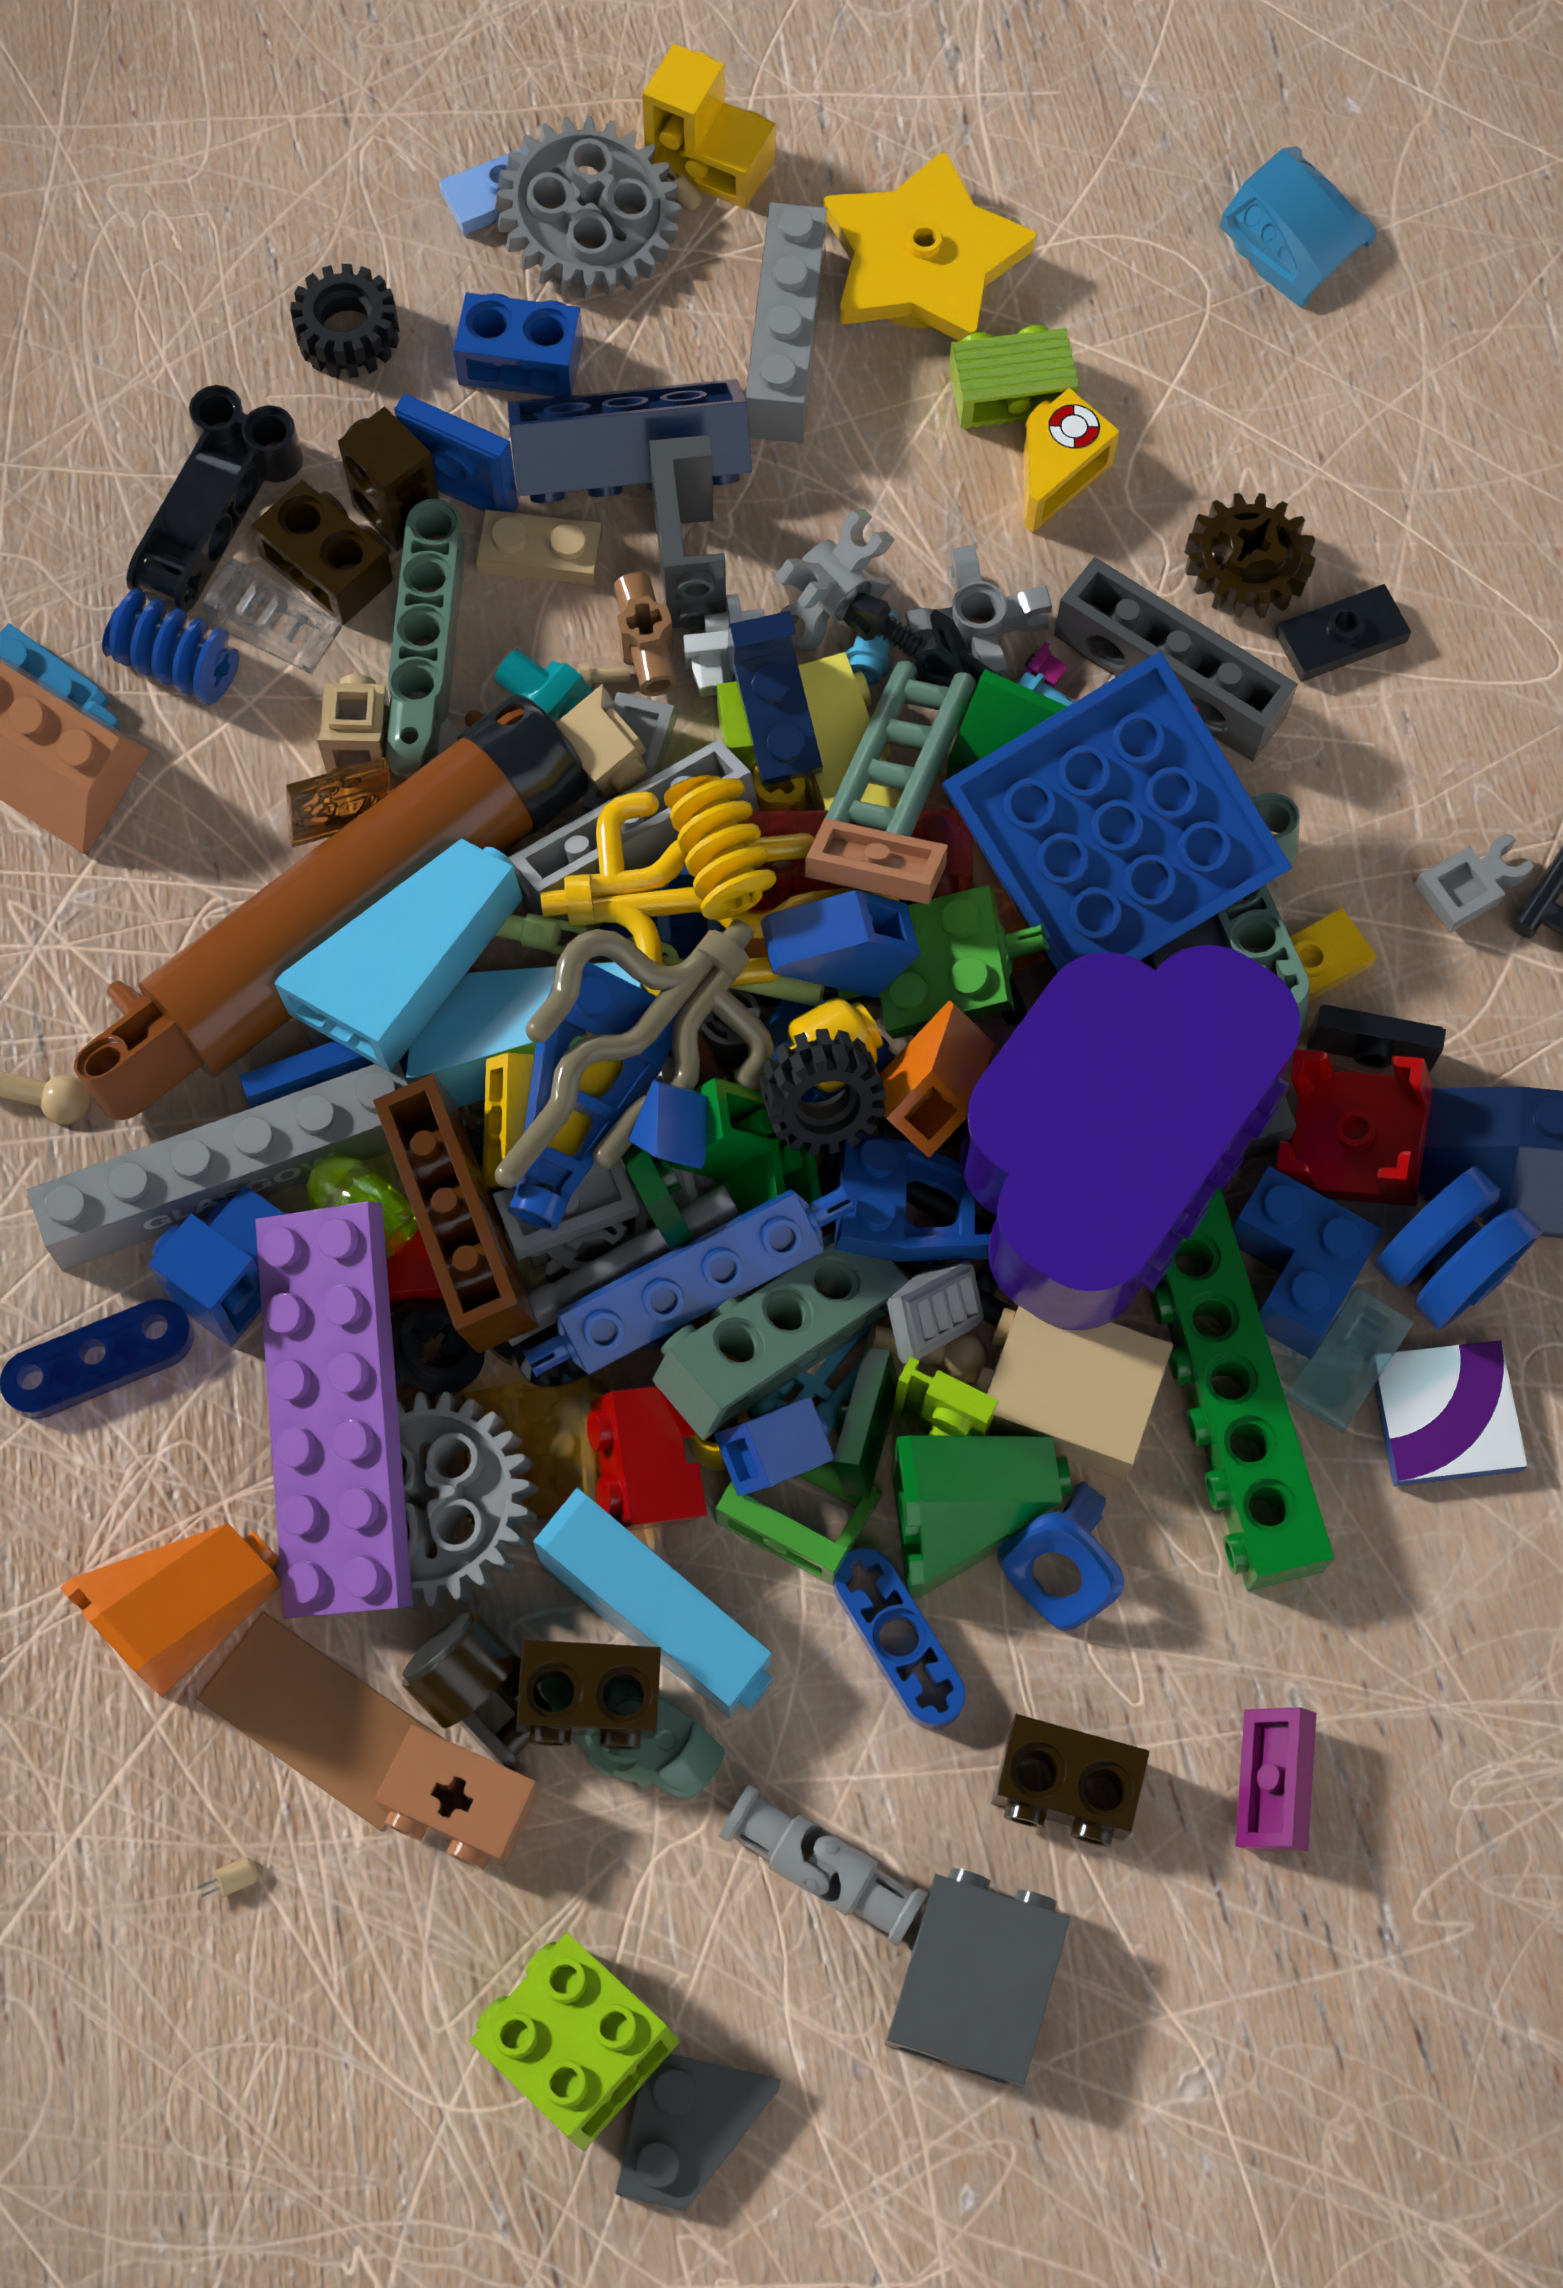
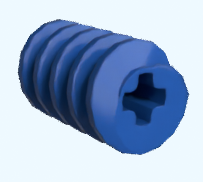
(169, 649)

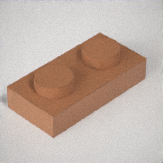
(876, 861)

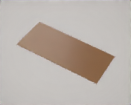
(311, 1715)

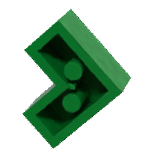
(747, 1152)

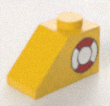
(1063, 454)

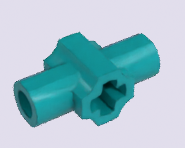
(553, 689)

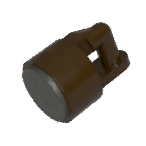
(459, 1672)

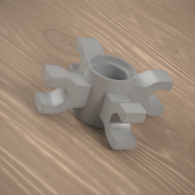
(833, 577)
(982, 599)

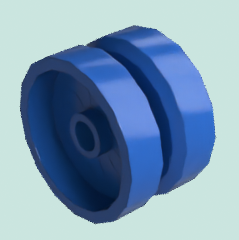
(1465, 1255)

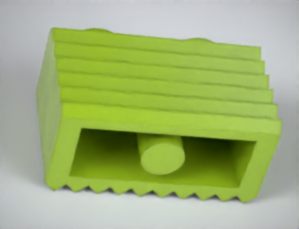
(1009, 374)

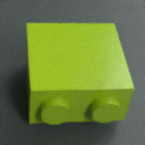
(573, 2040)

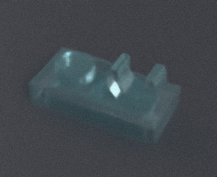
(1349, 1359)

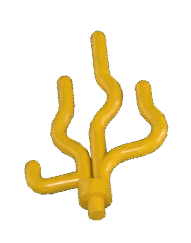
(632, 897)

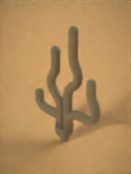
(693, 985)

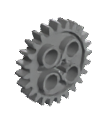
(587, 207)
(486, 1490)

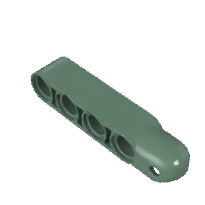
(416, 724)

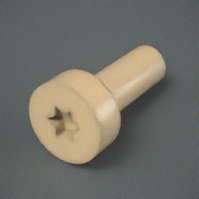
(603, 675)

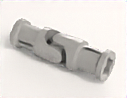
(857, 1886)

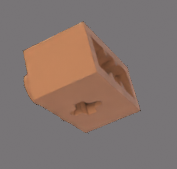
(434, 1765)

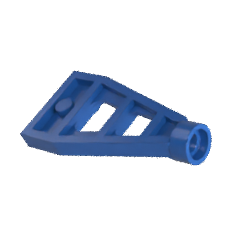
(603, 1007)
(877, 1180)

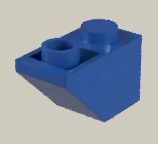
(842, 942)

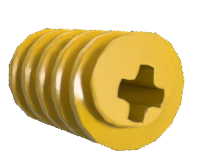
(718, 844)

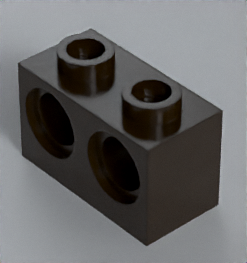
(386, 473)
(314, 558)
(588, 1671)
(1072, 1760)

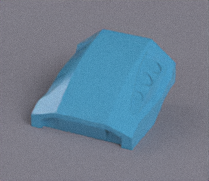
(1294, 225)

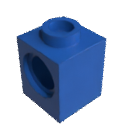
(775, 1446)

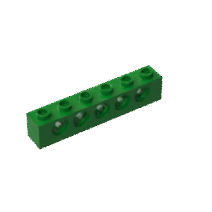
(1259, 1552)

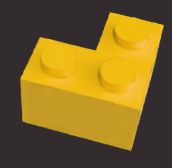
(700, 134)

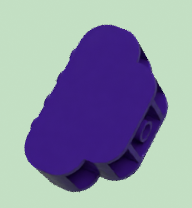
(1121, 1122)

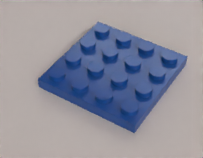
(1117, 820)

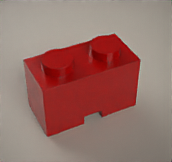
(644, 1460)

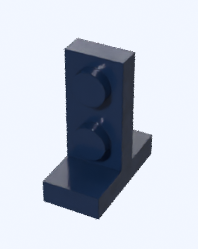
(773, 697)

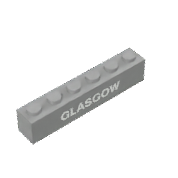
(191, 1172)

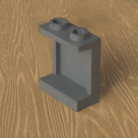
(979, 1978)

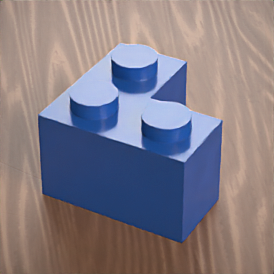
(1314, 1248)
(215, 1265)

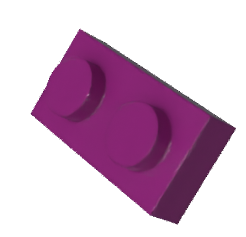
(1276, 1779)

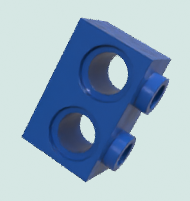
(516, 356)

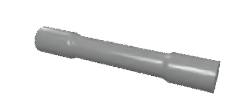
(700, 1216)

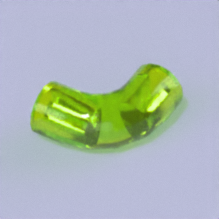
(346, 1181)

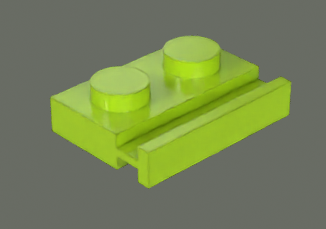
(943, 1403)

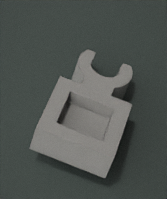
(1469, 887)

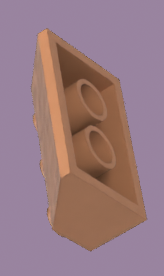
(60, 759)

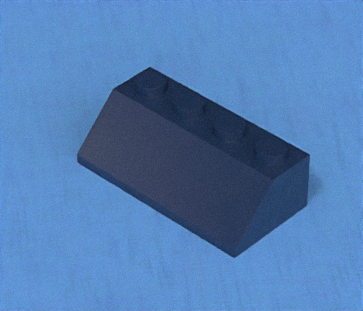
(604, 437)

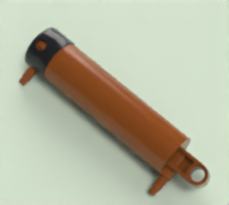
(220, 993)

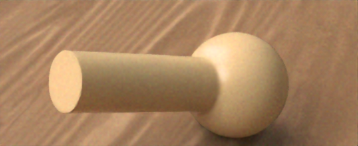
(60, 1098)
(959, 1358)

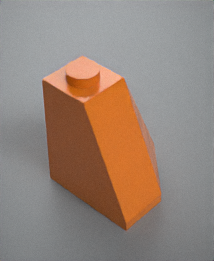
(176, 1600)

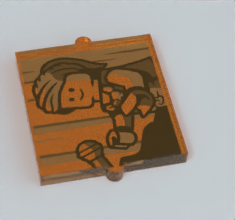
(332, 800)

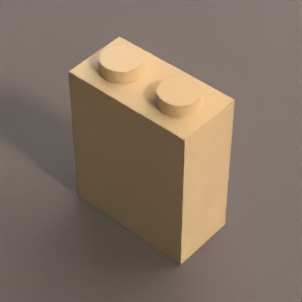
(1075, 1386)

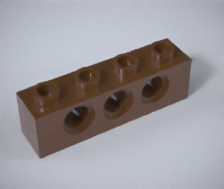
(455, 1214)

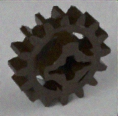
(1261, 542)

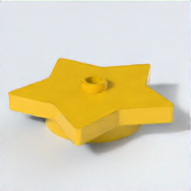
(923, 252)

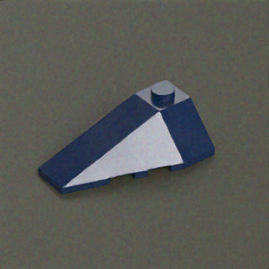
(1510, 1137)

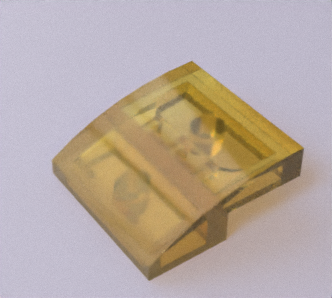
(552, 1436)

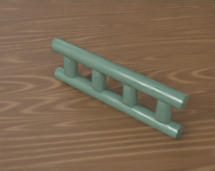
(885, 728)

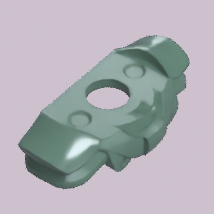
(676, 1760)

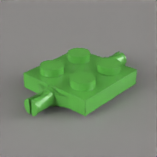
(960, 960)

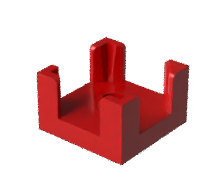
(1358, 1130)

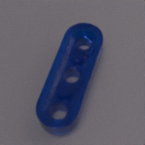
(126, 1359)

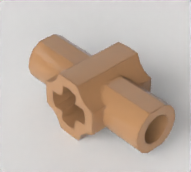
(640, 616)

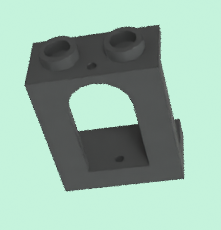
(685, 495)

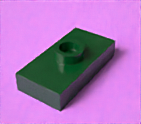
(655, 1185)
(864, 1422)

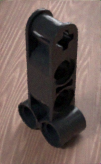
(212, 493)

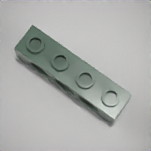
(716, 1390)

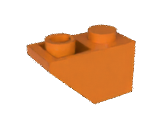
(934, 1078)

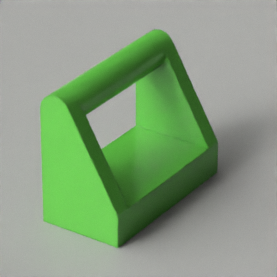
(791, 1539)

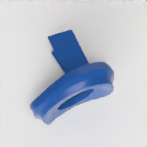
(1071, 1536)

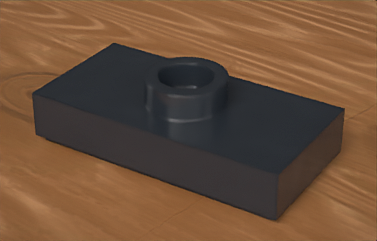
(1342, 632)
(1373, 1037)

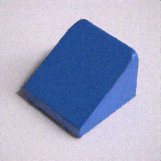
(672, 1124)

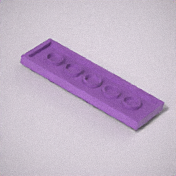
(333, 1411)

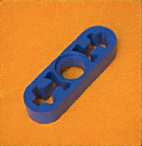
(938, 1673)

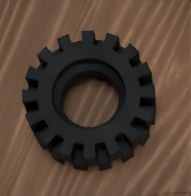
(339, 294)
(818, 1063)

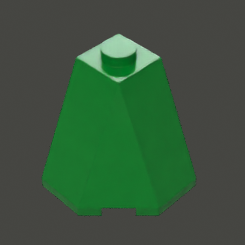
(967, 1498)

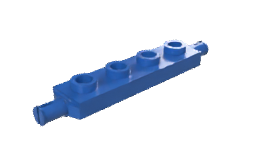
(689, 1281)

